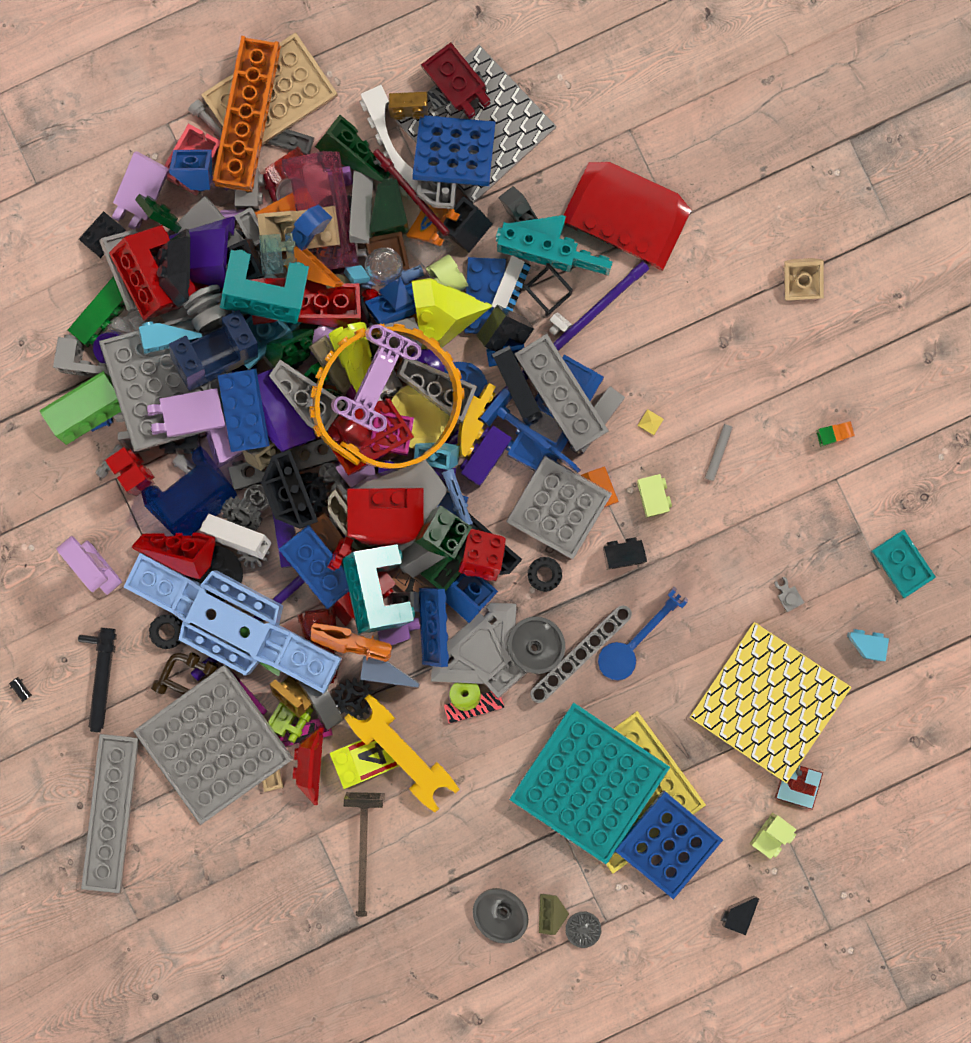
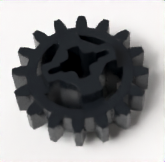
(316, 490)
(350, 689)

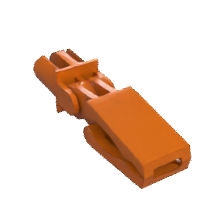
(345, 641)

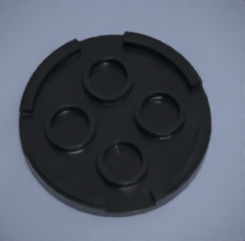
(226, 563)

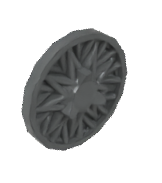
(583, 929)

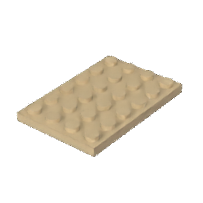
(296, 93)

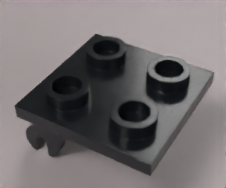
(100, 228)

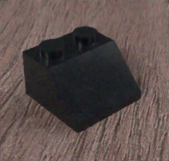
(624, 554)

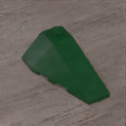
(353, 151)

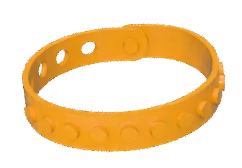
(350, 451)

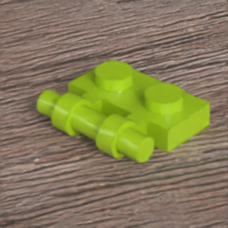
(282, 720)

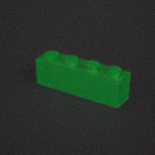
(98, 314)

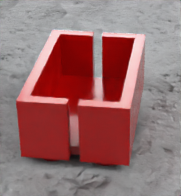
(133, 475)

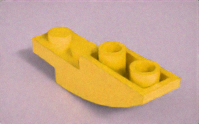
(471, 427)

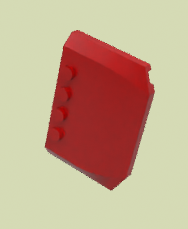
(627, 212)

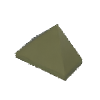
(551, 914)

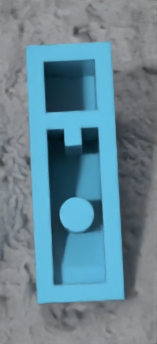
(158, 336)

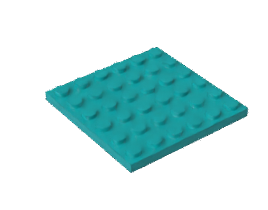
(589, 783)

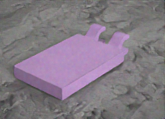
(141, 177)
(188, 413)

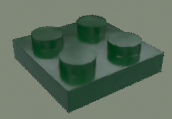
(158, 213)

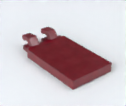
(456, 79)

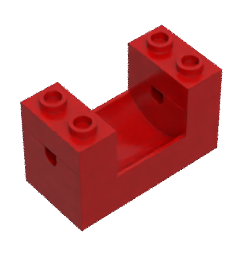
(138, 270)

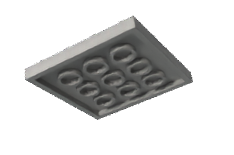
(558, 507)

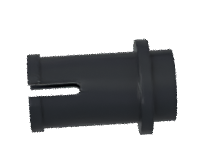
(20, 689)

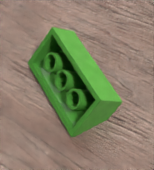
(82, 408)

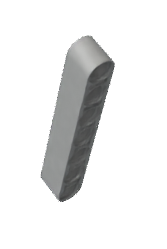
(589, 649)

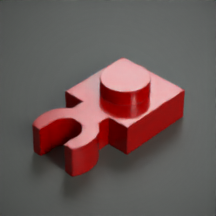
(342, 550)

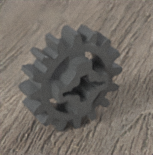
(242, 513)

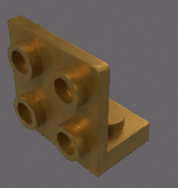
(408, 105)
(291, 695)

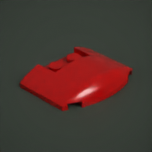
(350, 432)
(385, 515)

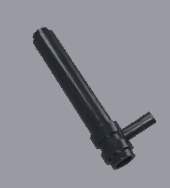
(105, 648)

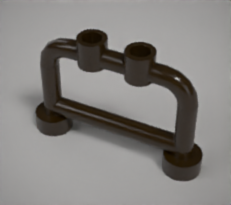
(161, 685)

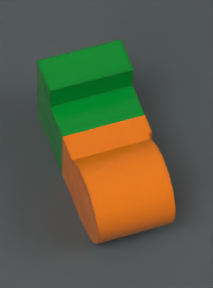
(834, 433)

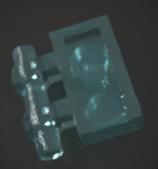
(272, 254)

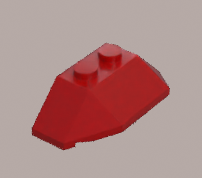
(309, 764)

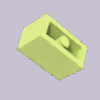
(653, 495)

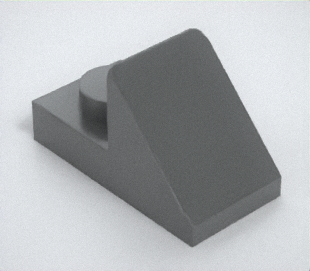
(401, 597)

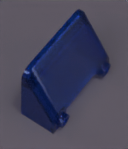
(190, 498)

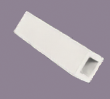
(236, 536)

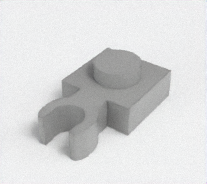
(789, 597)

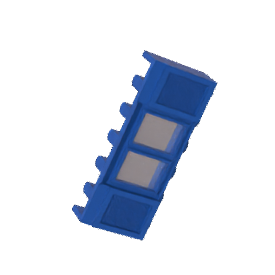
(529, 452)

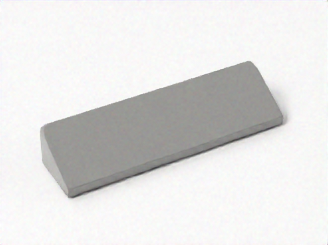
(361, 208)

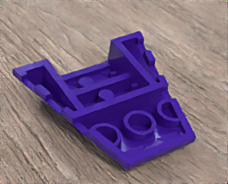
(209, 251)
(282, 421)

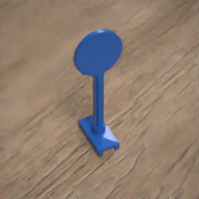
(498, 408)
(618, 659)

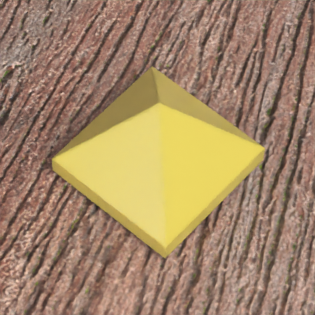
(650, 422)

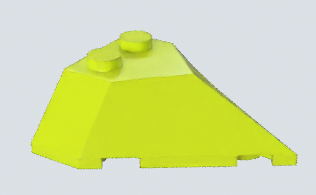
(444, 310)

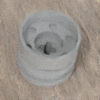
(205, 304)

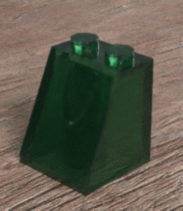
(388, 210)

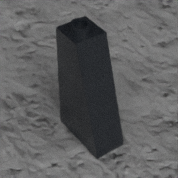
(517, 385)

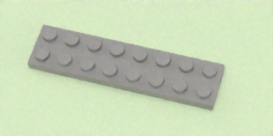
(110, 813)

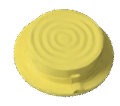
(428, 418)

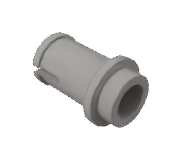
(181, 462)

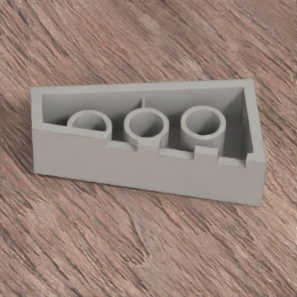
(434, 386)

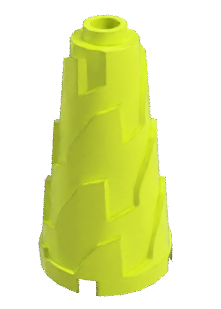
(356, 356)

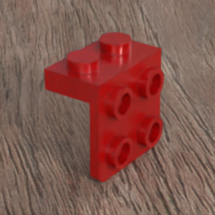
(483, 555)

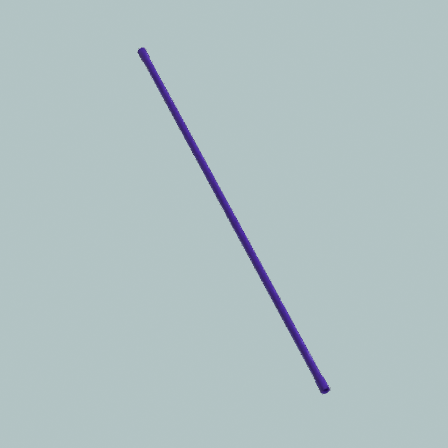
(633, 276)

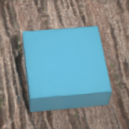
(356, 274)

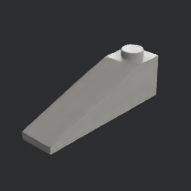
(298, 390)

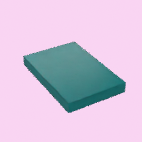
(903, 564)

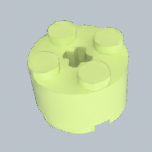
(447, 273)

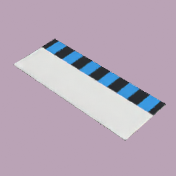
(511, 283)

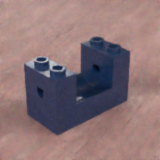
(215, 352)

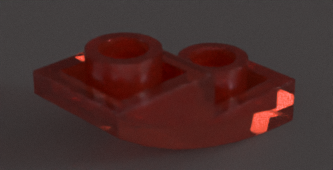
(275, 171)

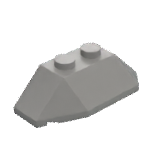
(438, 193)

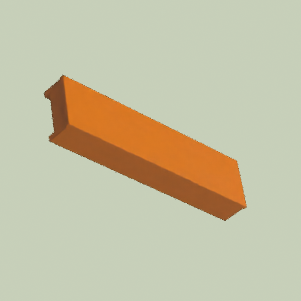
(246, 114)

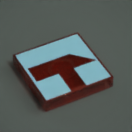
(800, 789)

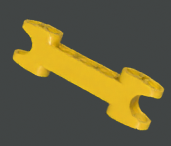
(378, 728)

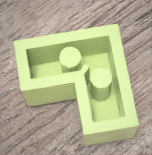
(773, 835)

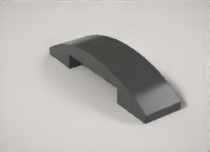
(324, 706)

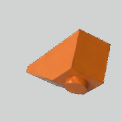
(317, 270)

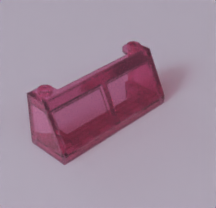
(320, 181)

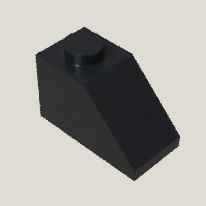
(740, 915)

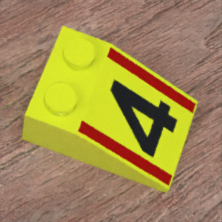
(361, 762)

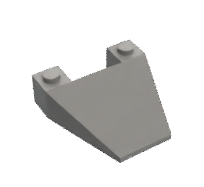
(413, 476)

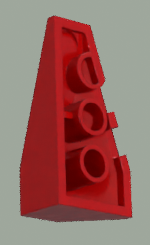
(332, 306)
(181, 553)

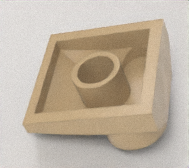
(804, 279)

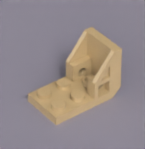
(284, 223)

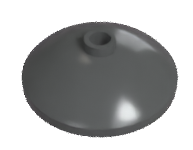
(544, 636)
(495, 921)

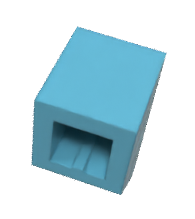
(869, 646)

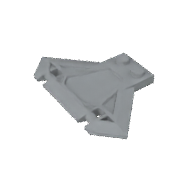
(483, 652)

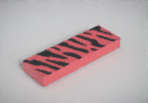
(487, 703)

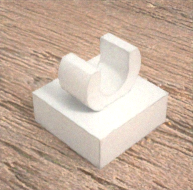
(560, 323)

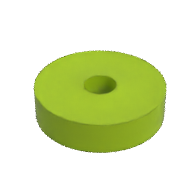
(465, 703)

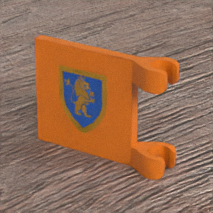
(425, 230)

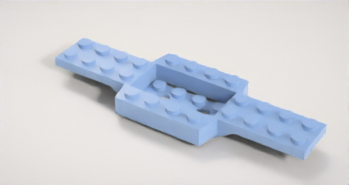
(221, 636)

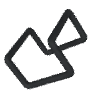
(526, 287)

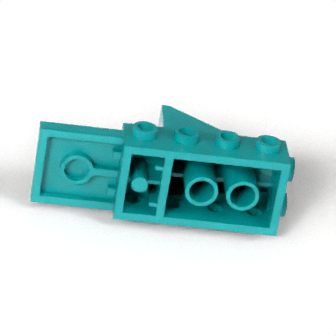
(542, 243)

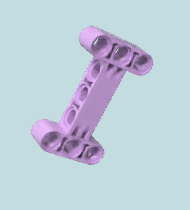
(376, 377)
(89, 565)

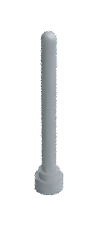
(197, 108)

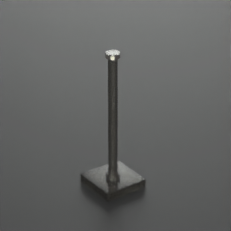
(363, 801)

